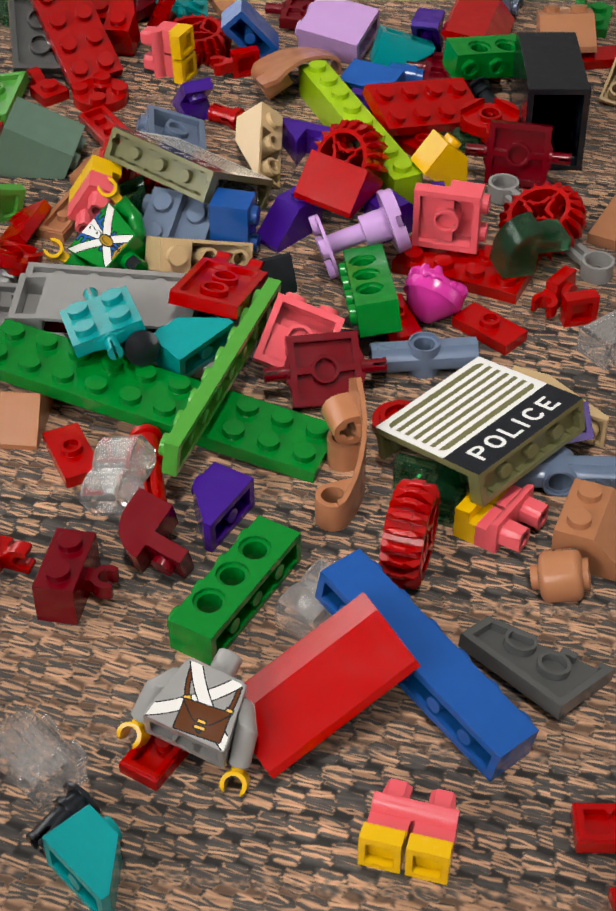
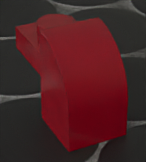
(144, 534)

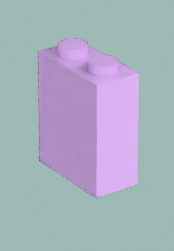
(339, 27)

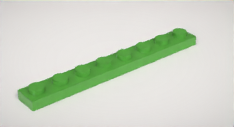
(217, 380)

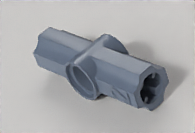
(425, 354)
(562, 467)

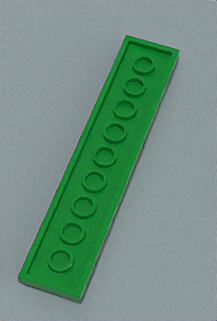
(152, 395)

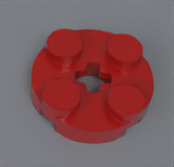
(100, 91)
(477, 115)
(17, 255)

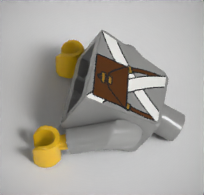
(201, 713)

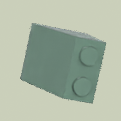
(39, 142)

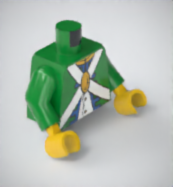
(110, 239)

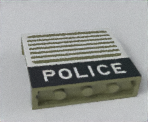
(180, 164)
(486, 425)

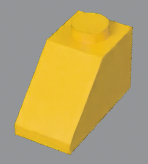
(441, 158)

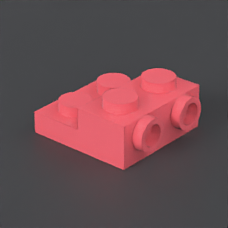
(450, 216)
(291, 318)

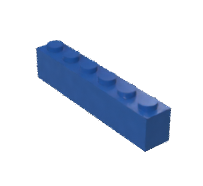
(447, 683)

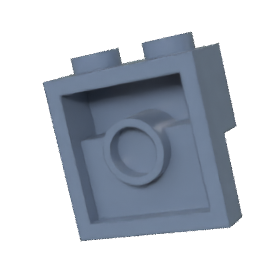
(172, 124)
(175, 215)

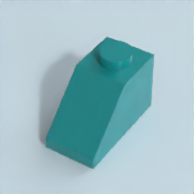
(399, 47)
(191, 343)
(87, 857)

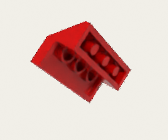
(478, 19)
(325, 682)

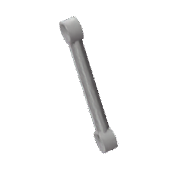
(596, 265)

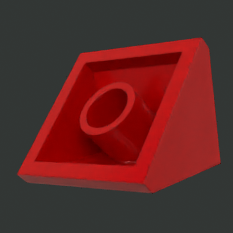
(335, 184)

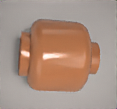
(561, 575)

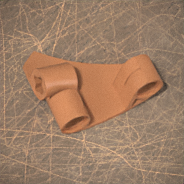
(273, 69)
(346, 452)

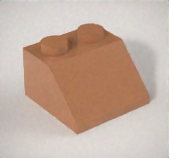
(577, 19)
(589, 526)

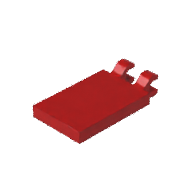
(219, 286)

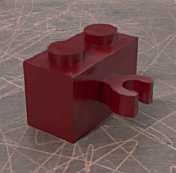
(69, 575)

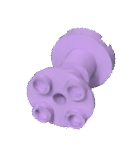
(372, 228)

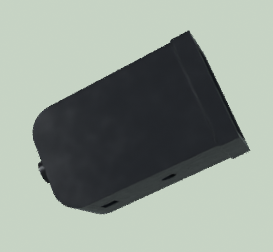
(553, 77)

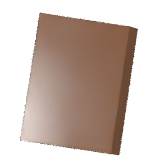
(23, 419)

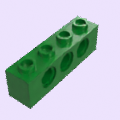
(479, 56)
(369, 291)
(234, 589)

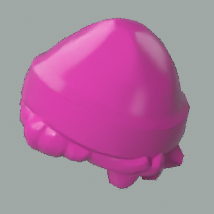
(432, 294)

